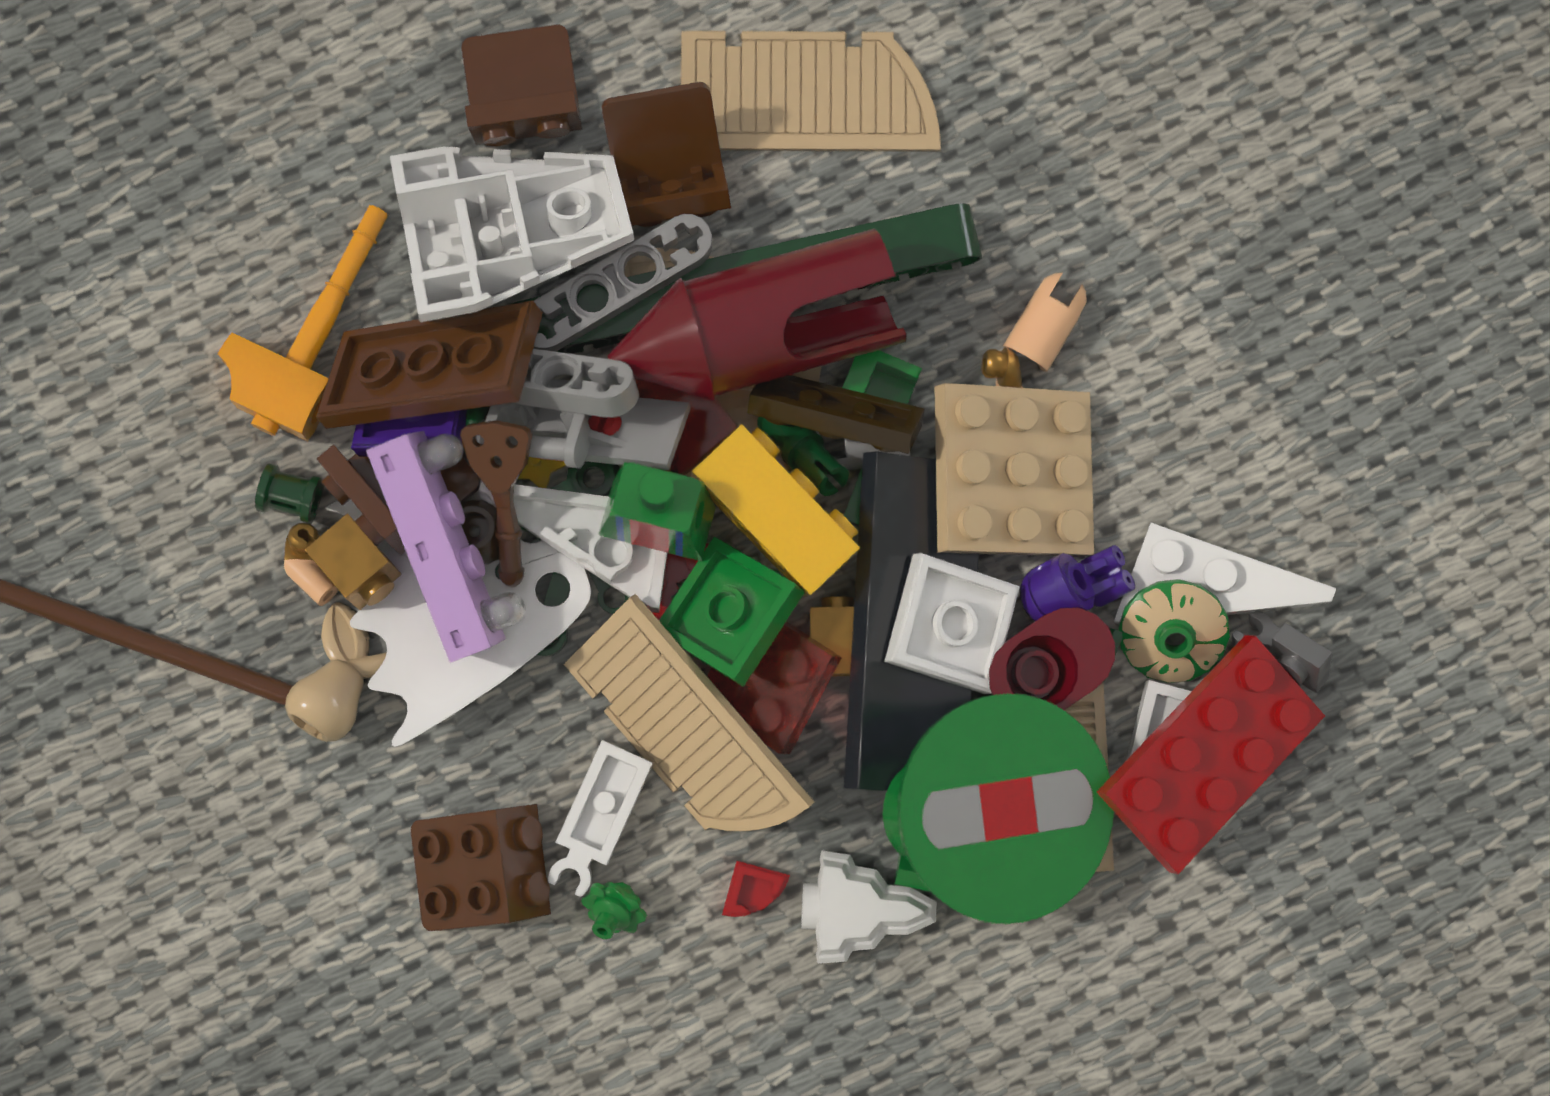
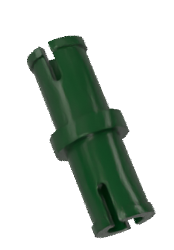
(805, 451)

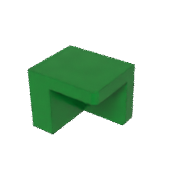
(883, 376)

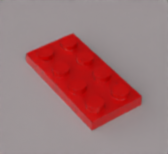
(1211, 754)

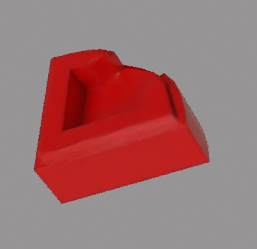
(753, 889)

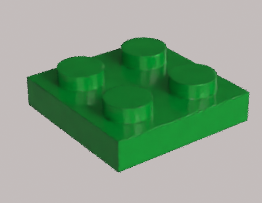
(730, 610)

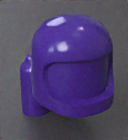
(1070, 584)

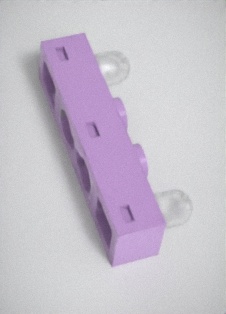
(437, 546)

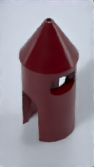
(738, 326)

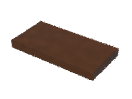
(430, 366)

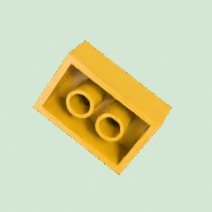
(776, 509)

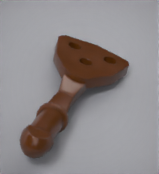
(501, 481)

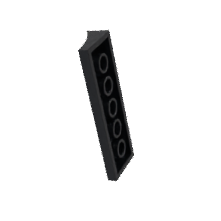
(886, 702)

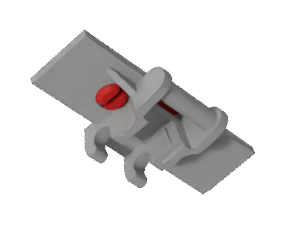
(640, 436)

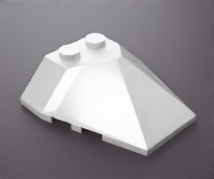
(502, 222)

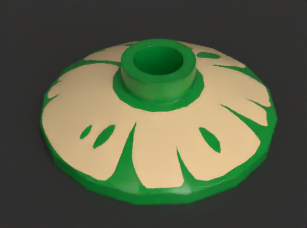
(1170, 609)

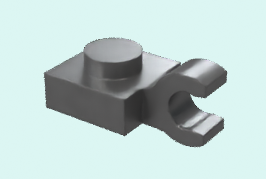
(1298, 654)

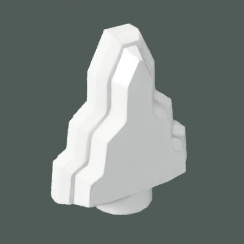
(857, 908)

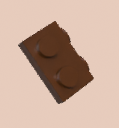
(520, 85)
(667, 153)
(357, 482)
(480, 868)

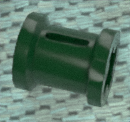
(288, 493)

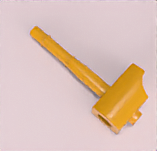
(285, 389)

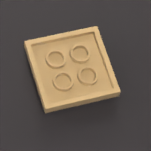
(1013, 471)

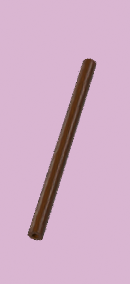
(144, 642)

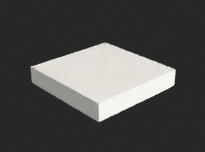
(951, 622)

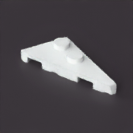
(572, 527)
(1235, 579)

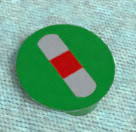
(1002, 808)

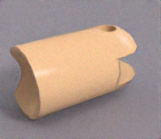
(1045, 324)

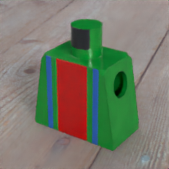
(659, 511)

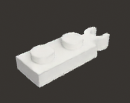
(600, 811)

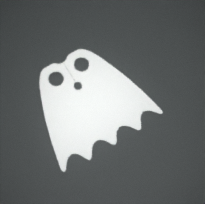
(415, 655)

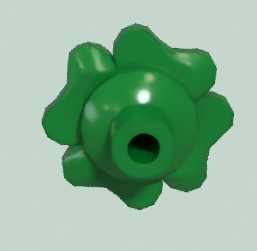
(613, 909)

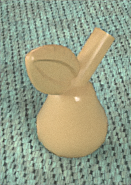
(329, 698)

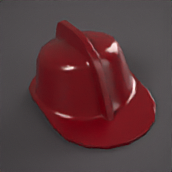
(1055, 658)

